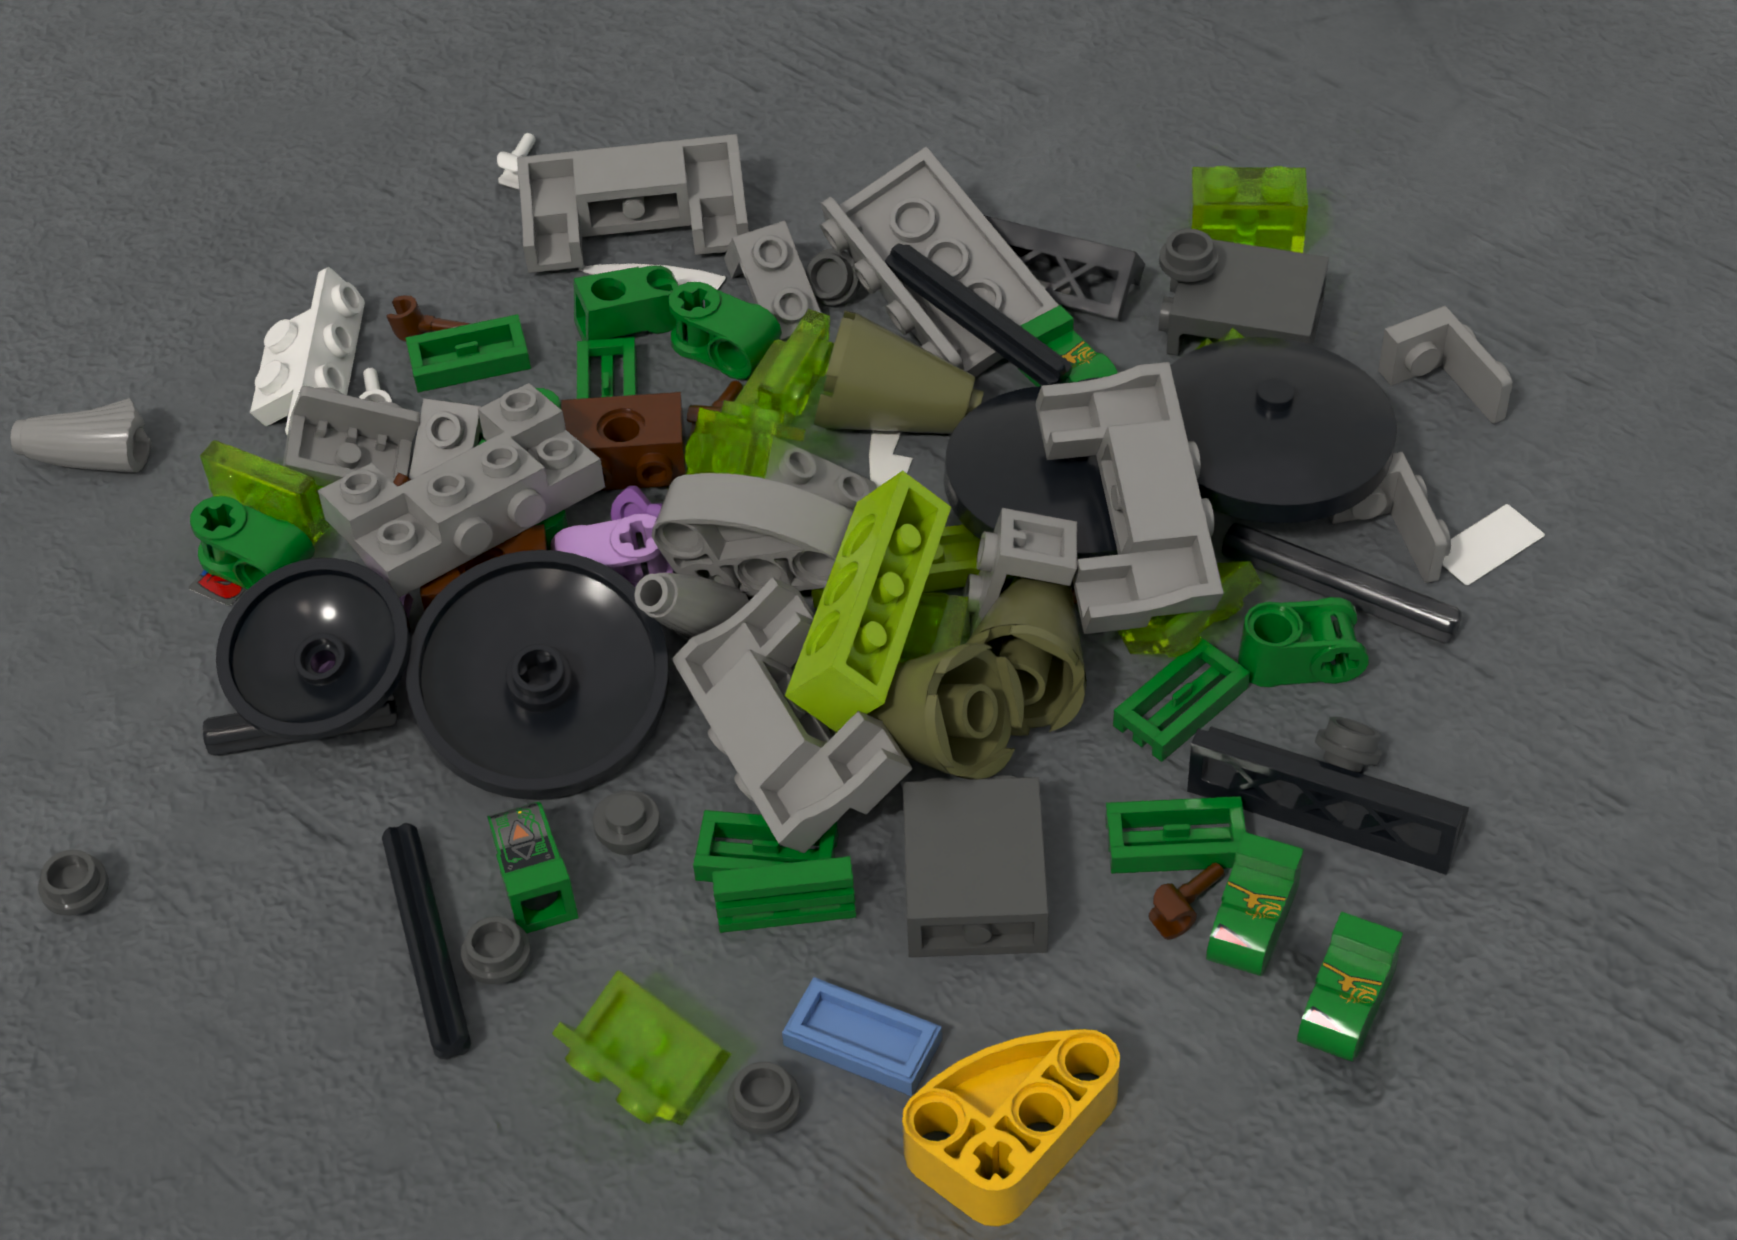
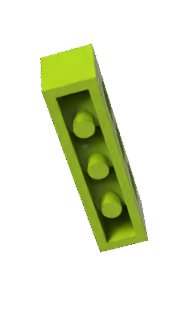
(869, 602)

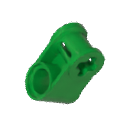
(723, 334)
(244, 542)
(1299, 640)

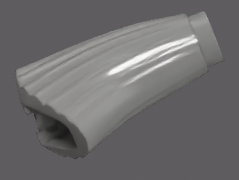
(89, 439)
(687, 602)

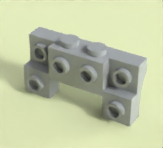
(630, 191)
(1150, 494)
(470, 502)
(780, 751)

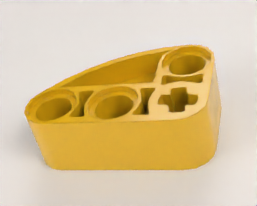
(987, 1110)

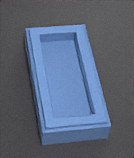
(862, 1036)

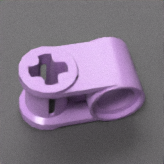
(616, 545)

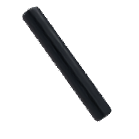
(978, 316)
(1336, 579)
(426, 942)

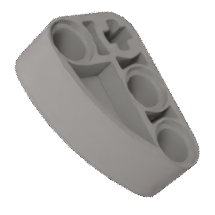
(749, 531)

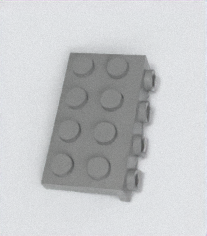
(931, 213)

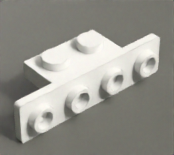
(309, 349)

